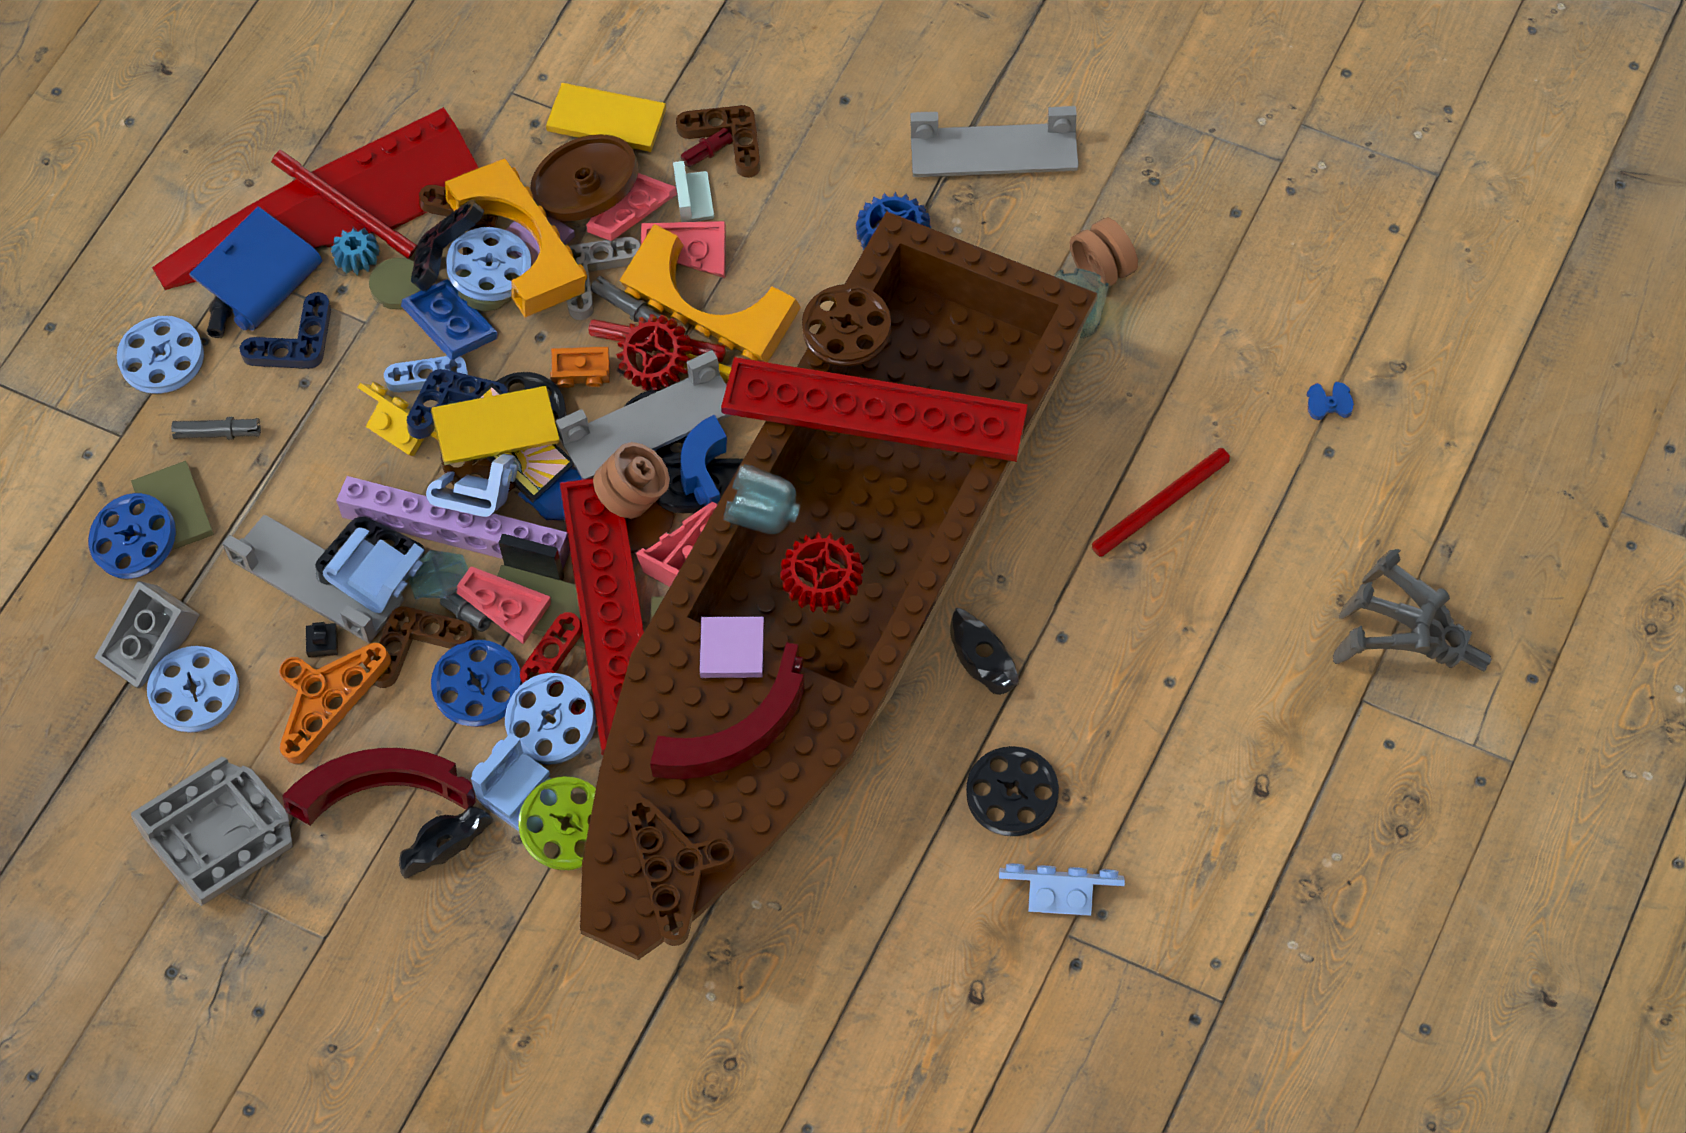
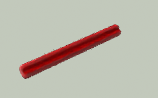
(614, 332)

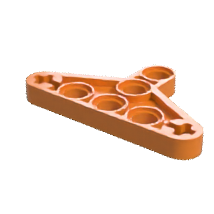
(315, 706)

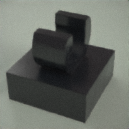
(321, 639)

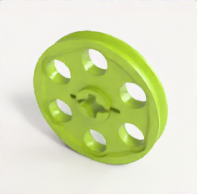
(552, 829)

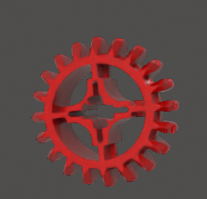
(657, 330)
(809, 560)

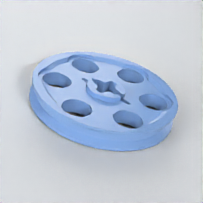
(477, 262)
(162, 364)
(180, 689)
(547, 704)

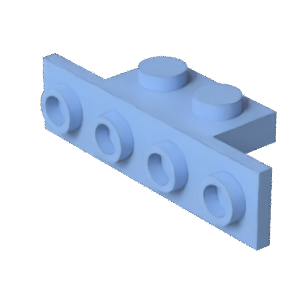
(1061, 891)

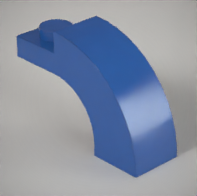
(700, 447)

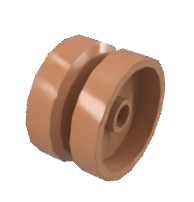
(1104, 251)
(631, 480)

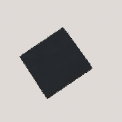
(531, 556)

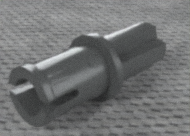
(466, 612)

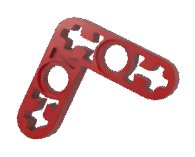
(538, 661)

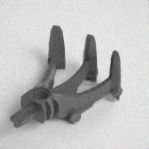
(1430, 622)

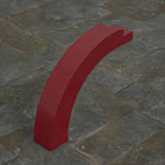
(739, 743)
(372, 769)

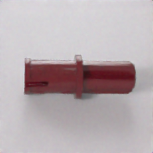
(706, 148)

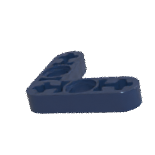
(297, 347)
(450, 389)

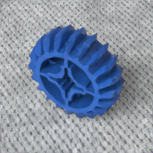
(899, 206)

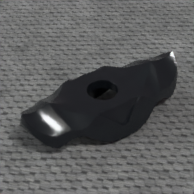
(995, 671)
(459, 828)

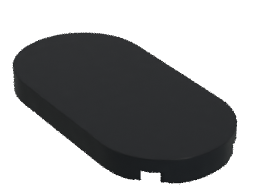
(676, 501)

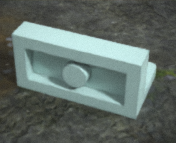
(693, 194)

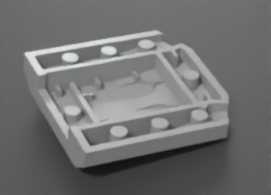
(215, 828)

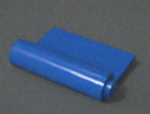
(256, 268)

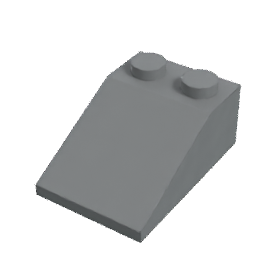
(145, 632)

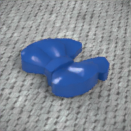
(1339, 402)

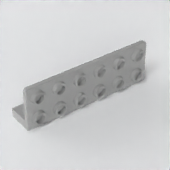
(994, 148)
(649, 421)
(289, 565)

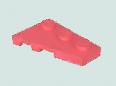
(641, 201)
(702, 241)
(504, 602)

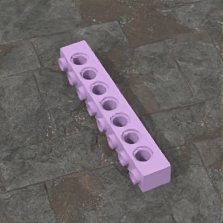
(415, 516)

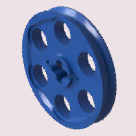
(138, 544)
(467, 692)

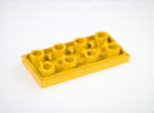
(590, 111)
(495, 425)

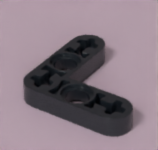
(433, 242)
(376, 532)

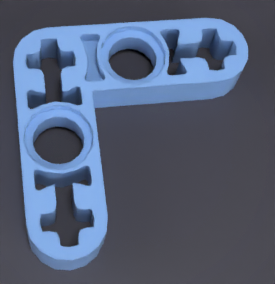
(415, 367)

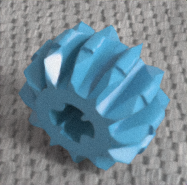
(355, 251)

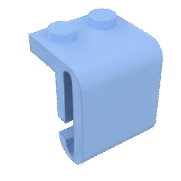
(473, 493)
(372, 572)
(507, 780)

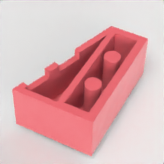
(667, 556)

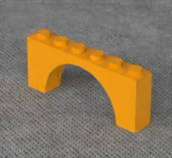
(500, 192)
(751, 331)

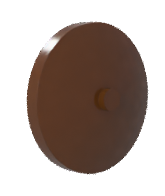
(584, 177)

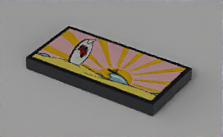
(536, 466)

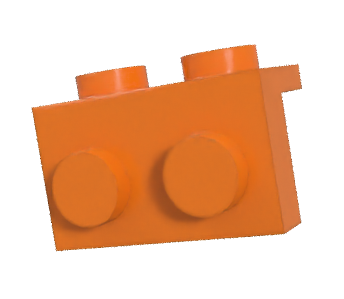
(580, 366)

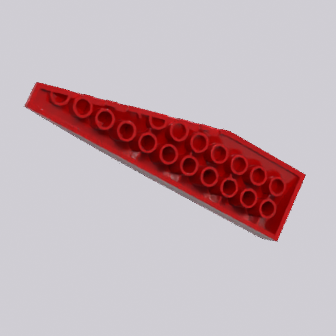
(377, 177)

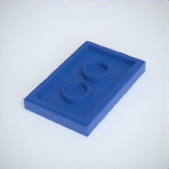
(449, 319)

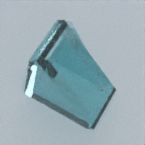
(438, 575)

